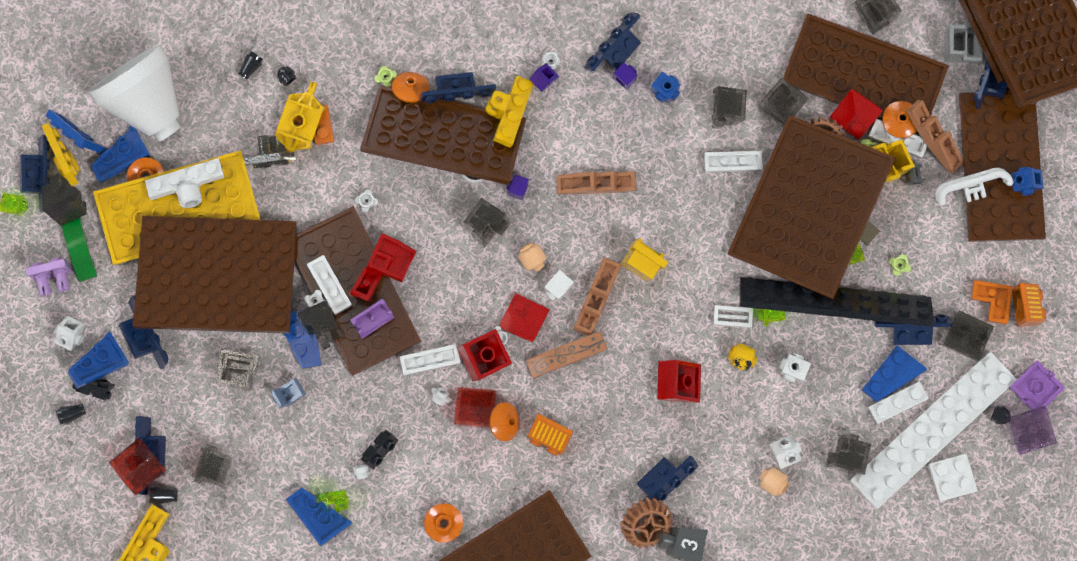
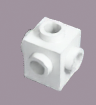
(69, 333)
(801, 368)
(786, 452)

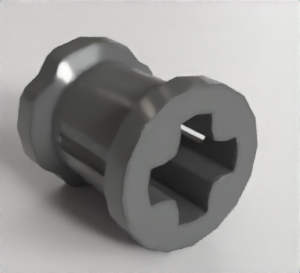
(914, 175)

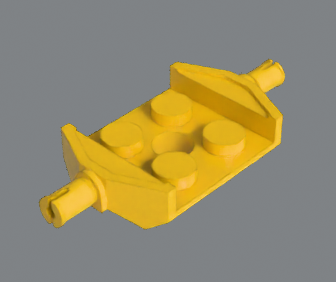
(310, 110)

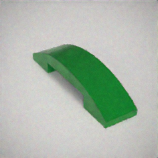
(79, 250)

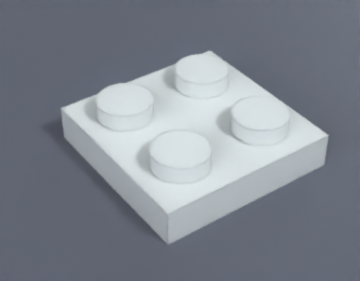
(952, 477)

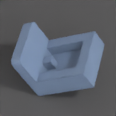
(288, 393)

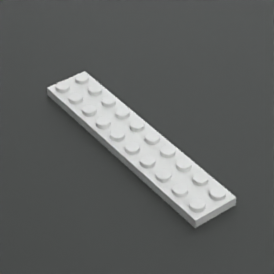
(933, 430)

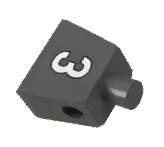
(684, 543)

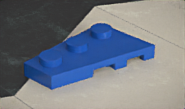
(71, 131)
(120, 155)
(303, 345)
(98, 362)
(892, 374)
(317, 517)

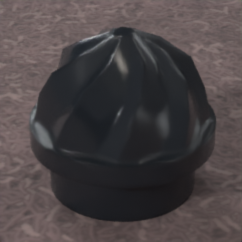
(286, 75)
(1000, 415)

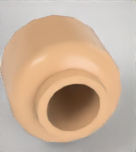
(532, 257)
(774, 481)

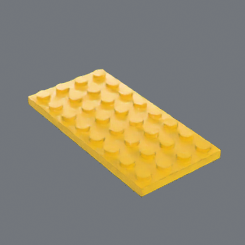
(126, 203)

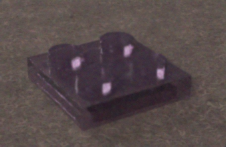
(1032, 430)

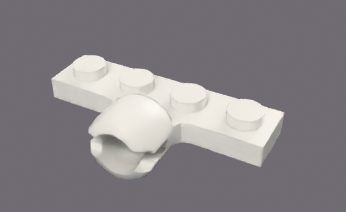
(185, 182)

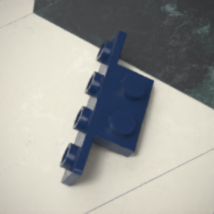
(617, 46)
(456, 86)
(989, 86)
(34, 170)
(914, 334)
(143, 340)
(156, 444)
(665, 478)

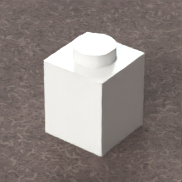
(558, 286)

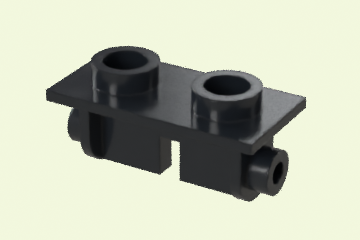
(100, 389)
(374, 456)

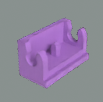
(372, 318)

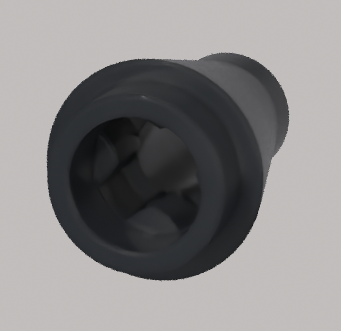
(250, 65)
(70, 413)
(162, 495)

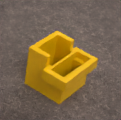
(903, 160)
(643, 260)

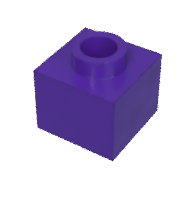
(625, 75)
(544, 77)
(518, 187)

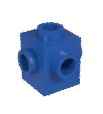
(661, 83)
(1027, 180)

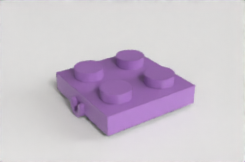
(1037, 386)

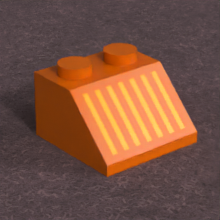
(1028, 304)
(550, 435)

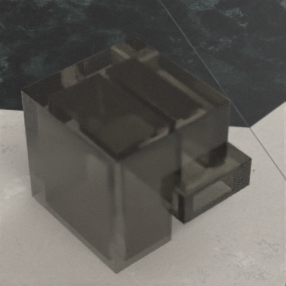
(877, 13)
(783, 101)
(728, 106)
(62, 201)
(486, 221)
(322, 322)
(237, 369)
(850, 455)
(212, 467)

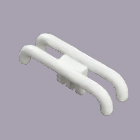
(972, 184)

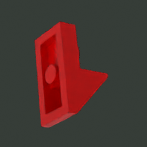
(366, 284)

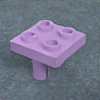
(55, 268)

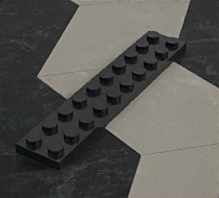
(846, 303)

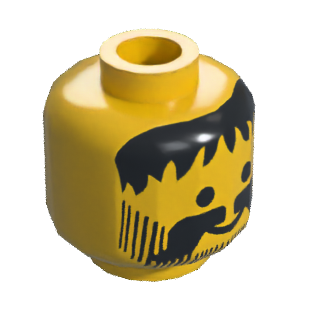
(742, 357)

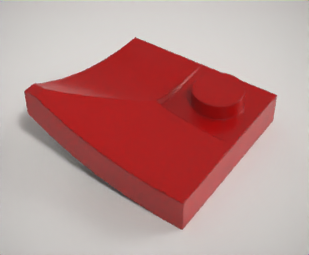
(856, 113)
(391, 258)
(524, 318)

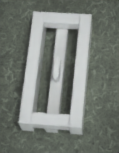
(739, 317)

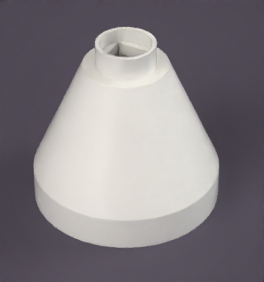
(141, 94)

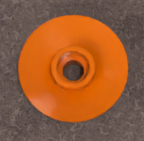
(409, 86)
(892, 122)
(142, 166)
(504, 421)
(436, 515)

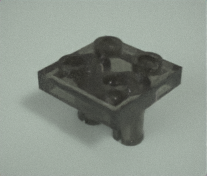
(268, 154)
(968, 336)

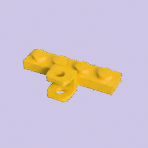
(509, 109)
(64, 161)
(143, 541)

